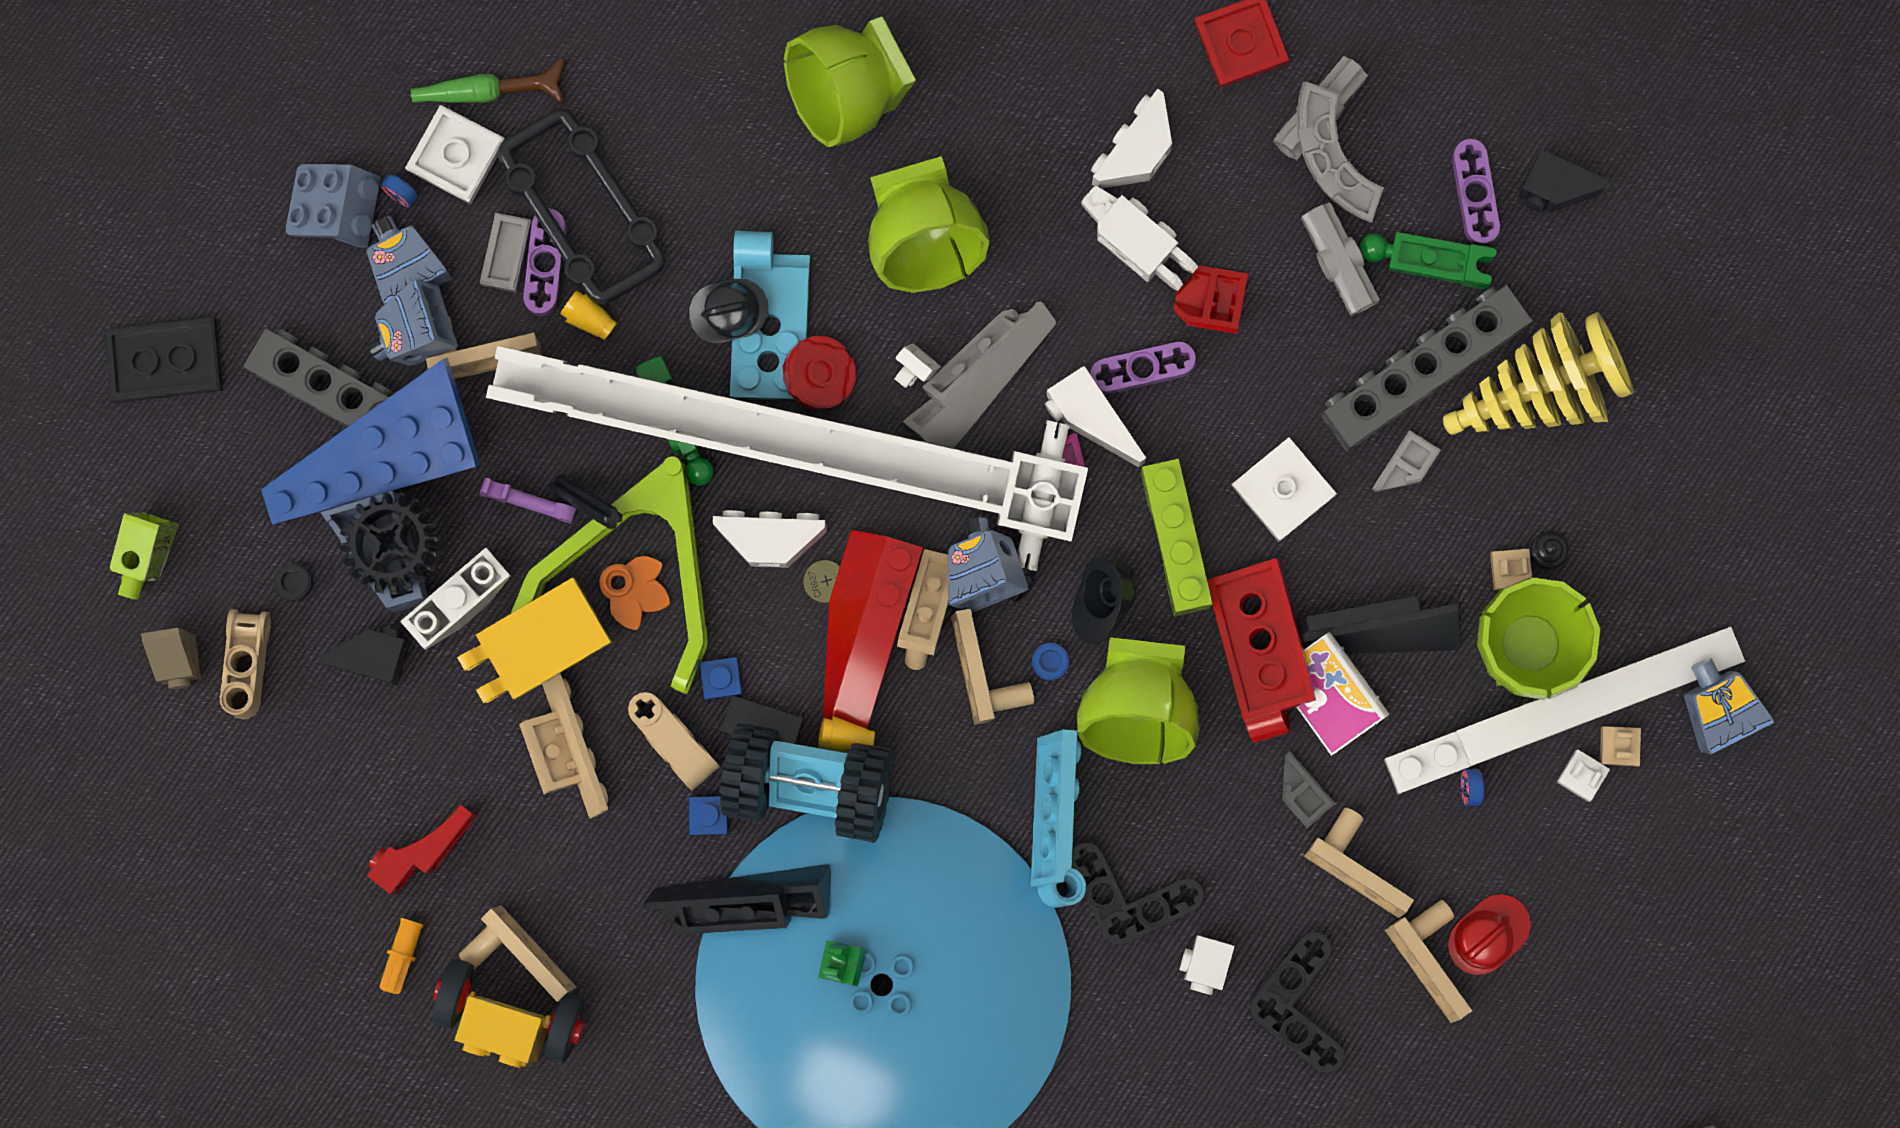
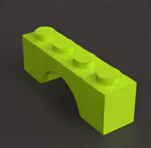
(1176, 537)

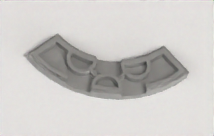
(1324, 155)

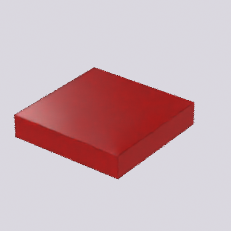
(1241, 41)

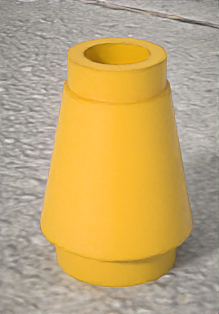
(588, 315)
(840, 735)

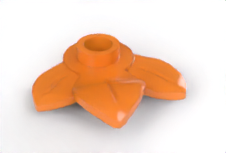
(640, 591)

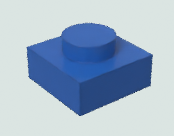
(721, 678)
(706, 816)

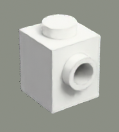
(1206, 964)

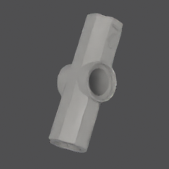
(1343, 79)
(1340, 259)

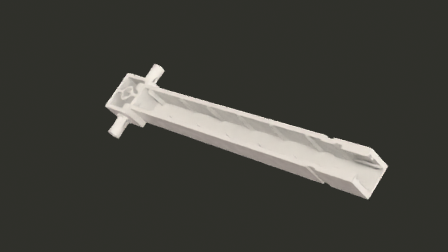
(1029, 493)

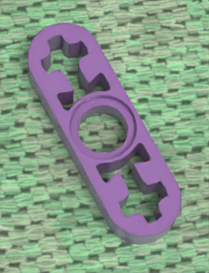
(1490, 217)
(533, 288)
(1171, 370)

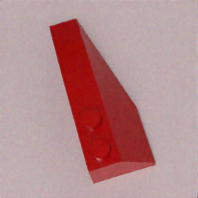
(865, 622)

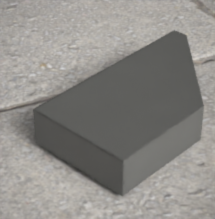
(1303, 793)

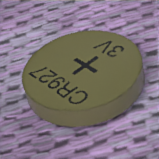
(820, 580)

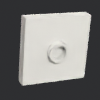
(455, 154)
(1283, 489)

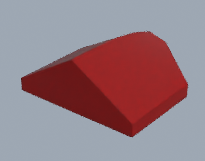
(1212, 299)

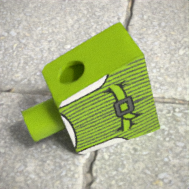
(142, 538)

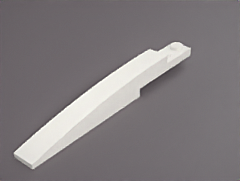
(1565, 711)

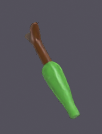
(488, 87)

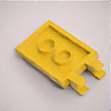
(538, 642)

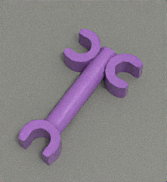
(505, 493)

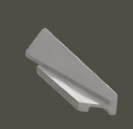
(978, 375)

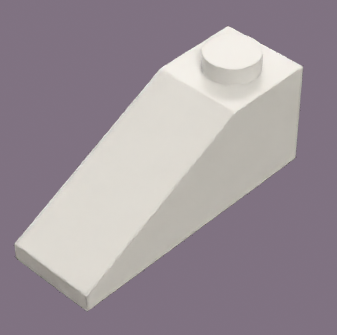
(1089, 413)

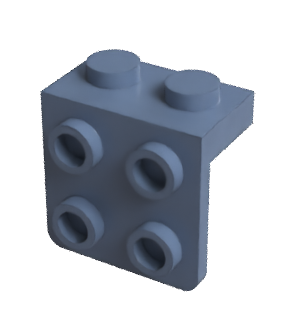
(333, 203)

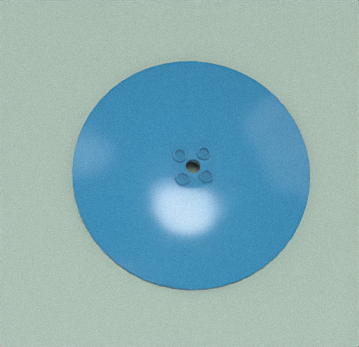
(970, 964)

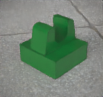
(842, 963)

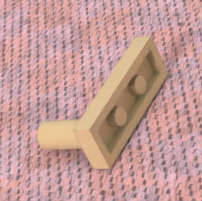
(481, 358)
(925, 609)
(983, 701)
(1330, 857)
(504, 929)
(1409, 940)

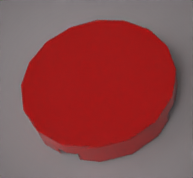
(819, 372)

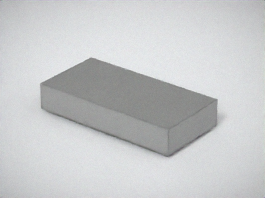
(506, 252)

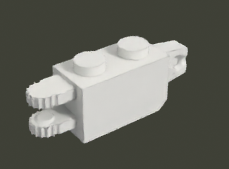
(1135, 237)

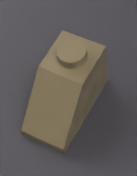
(172, 656)

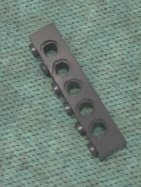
(1508, 321)
(268, 363)

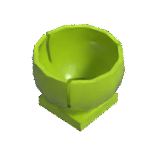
(845, 79)
(916, 229)
(1538, 638)
(1134, 699)

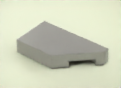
(1408, 463)

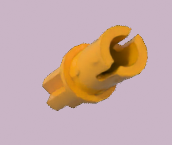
(400, 956)

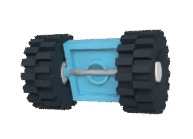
(806, 780)

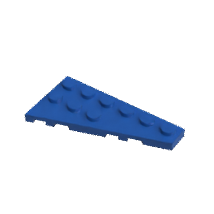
(397, 444)

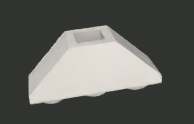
(1138, 147)
(770, 539)
(457, 600)

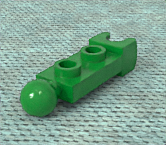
(1430, 258)
(698, 469)

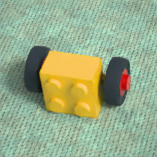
(503, 1028)

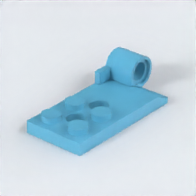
(787, 291)
(1053, 819)

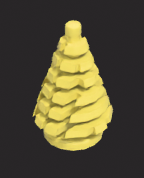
(1562, 378)

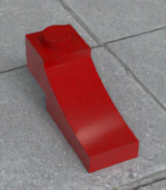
(395, 866)

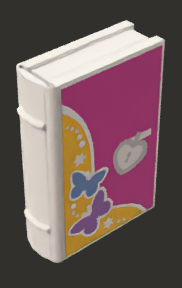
(1344, 699)

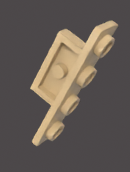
(560, 750)

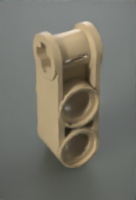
(245, 636)
(673, 741)

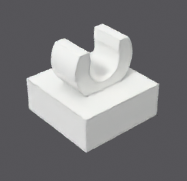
(916, 366)
(1583, 775)

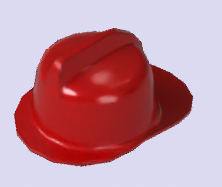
(1489, 934)

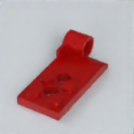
(1267, 678)

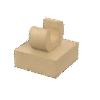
(1510, 567)
(1620, 746)

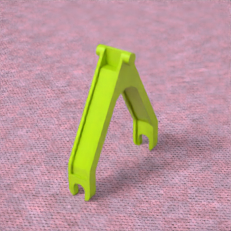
(663, 494)

